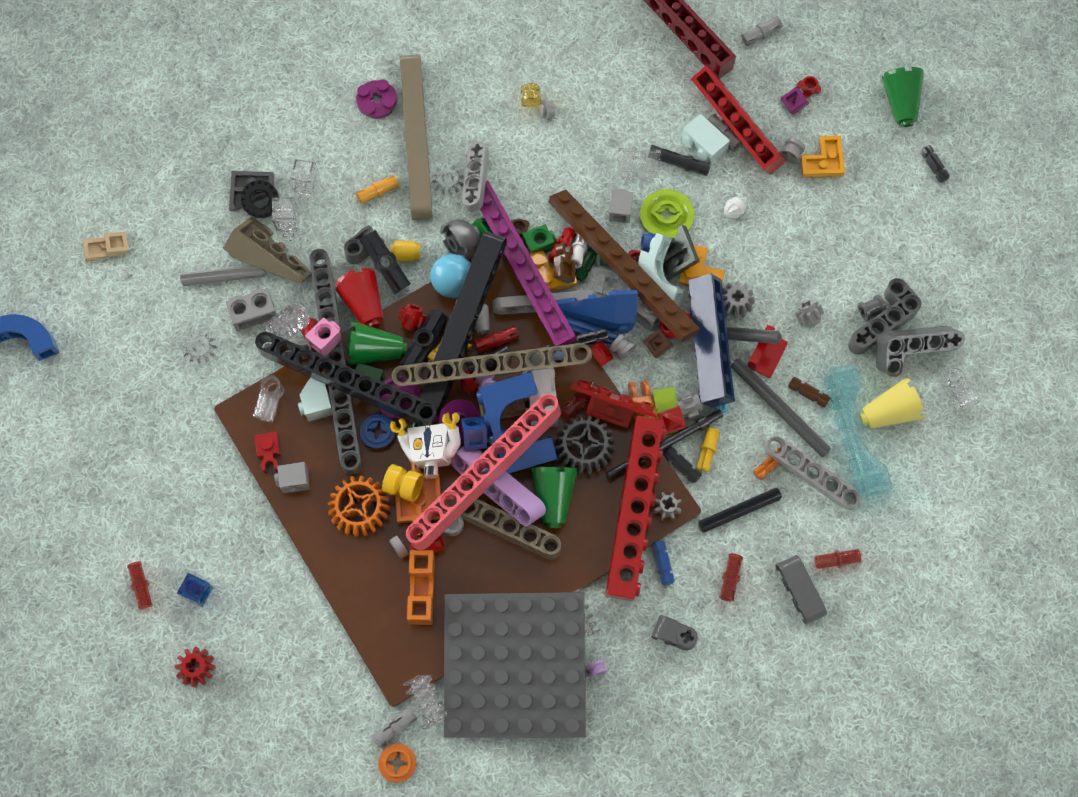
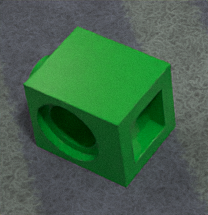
(539, 233)

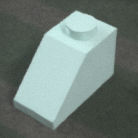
(315, 401)

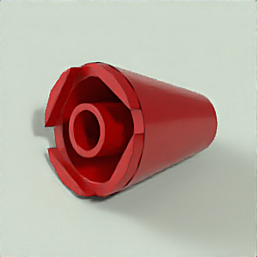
(361, 296)

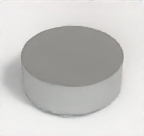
(456, 527)
(399, 547)

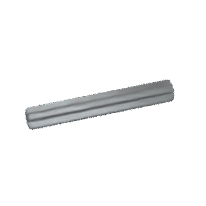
(220, 275)

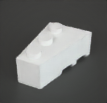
(545, 385)

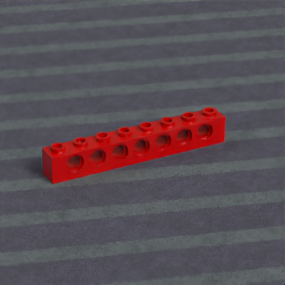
(615, 586)

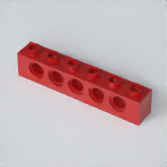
(738, 120)

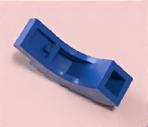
(34, 332)

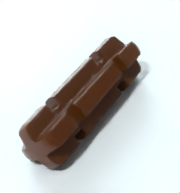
(809, 391)

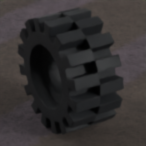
(246, 198)

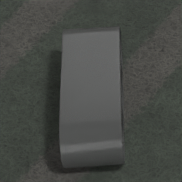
(804, 594)

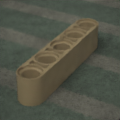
(515, 537)

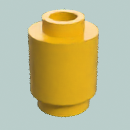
(406, 251)

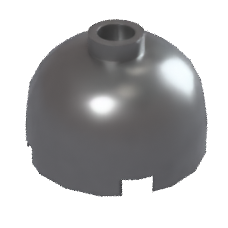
(461, 238)

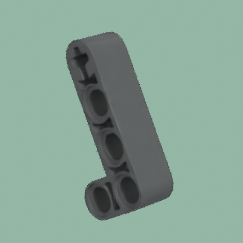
(882, 322)
(920, 344)

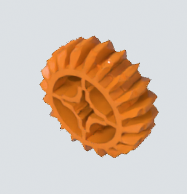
(351, 509)

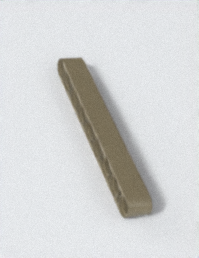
(416, 137)
(481, 369)

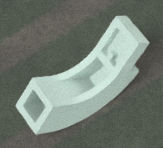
(653, 265)

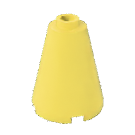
(893, 407)

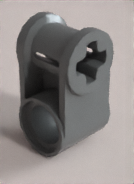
(355, 244)
(671, 632)

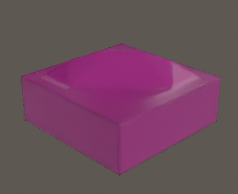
(794, 100)

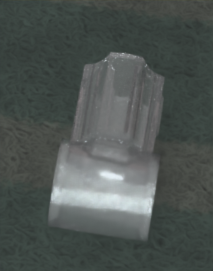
(268, 401)

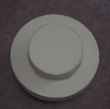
(547, 109)

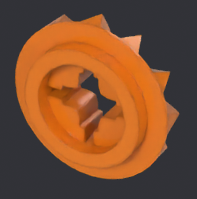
(389, 754)

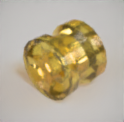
(530, 95)

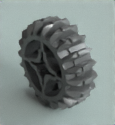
(594, 446)

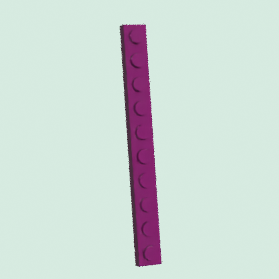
(526, 270)

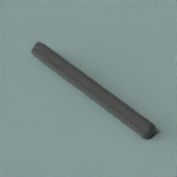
(780, 407)

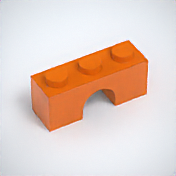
(421, 587)

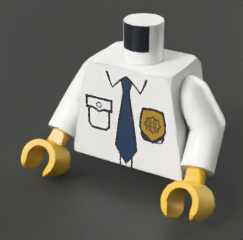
(430, 445)

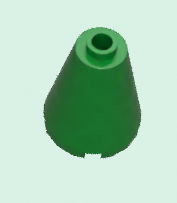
(904, 93)
(373, 345)
(555, 490)

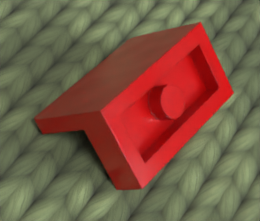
(767, 356)

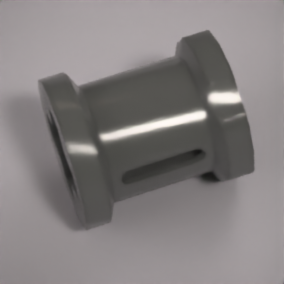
(871, 307)

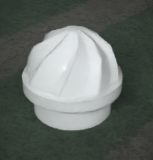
(734, 208)

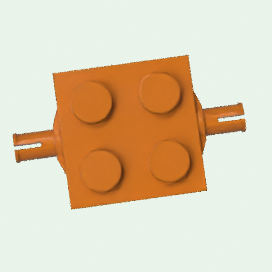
(410, 511)

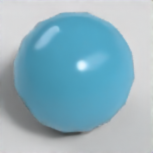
(449, 274)

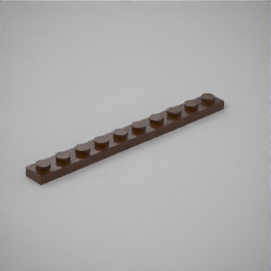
(624, 265)

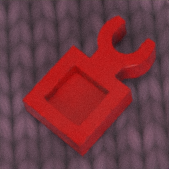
(267, 447)

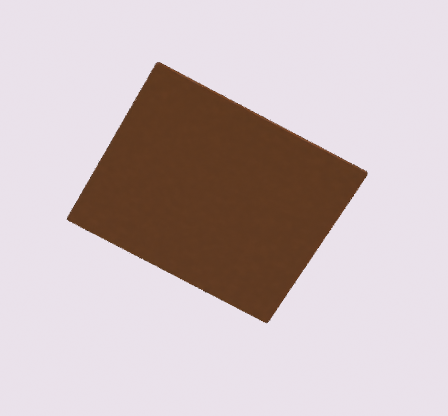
(364, 574)

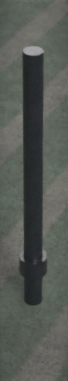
(700, 424)

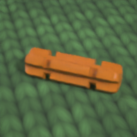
(767, 466)

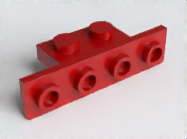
(610, 406)

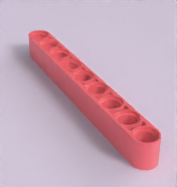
(483, 482)

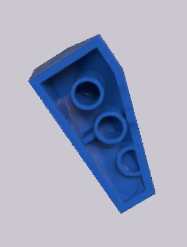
(611, 312)

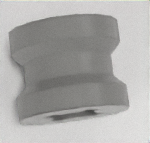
(792, 150)
(622, 347)

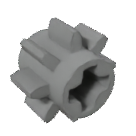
(809, 313)
(690, 405)
(662, 503)

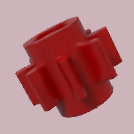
(411, 317)

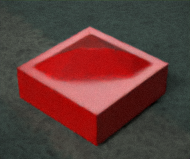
(601, 353)
(469, 386)
(672, 419)

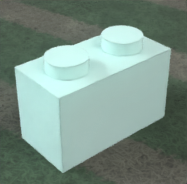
(704, 139)

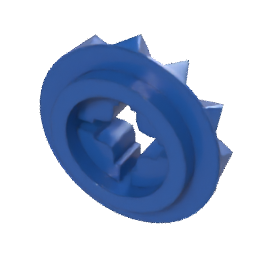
(370, 424)

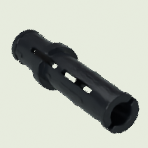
(683, 161)

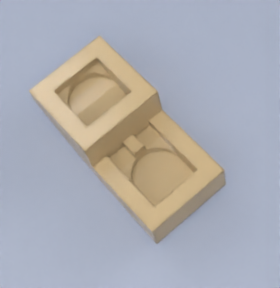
(109, 246)

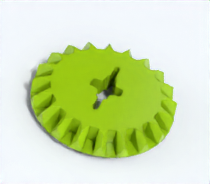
(670, 200)

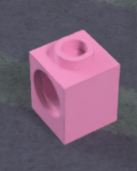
(324, 346)

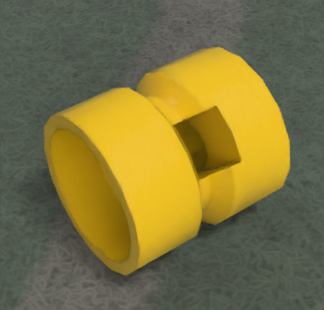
(398, 481)

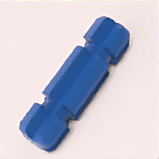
(663, 563)

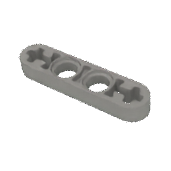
(475, 176)

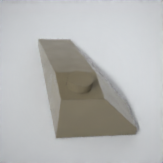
(253, 245)

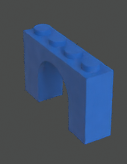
(495, 398)

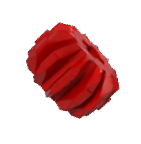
(189, 675)

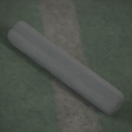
(754, 335)

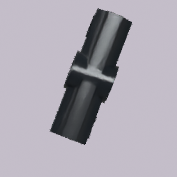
(376, 249)
(430, 330)

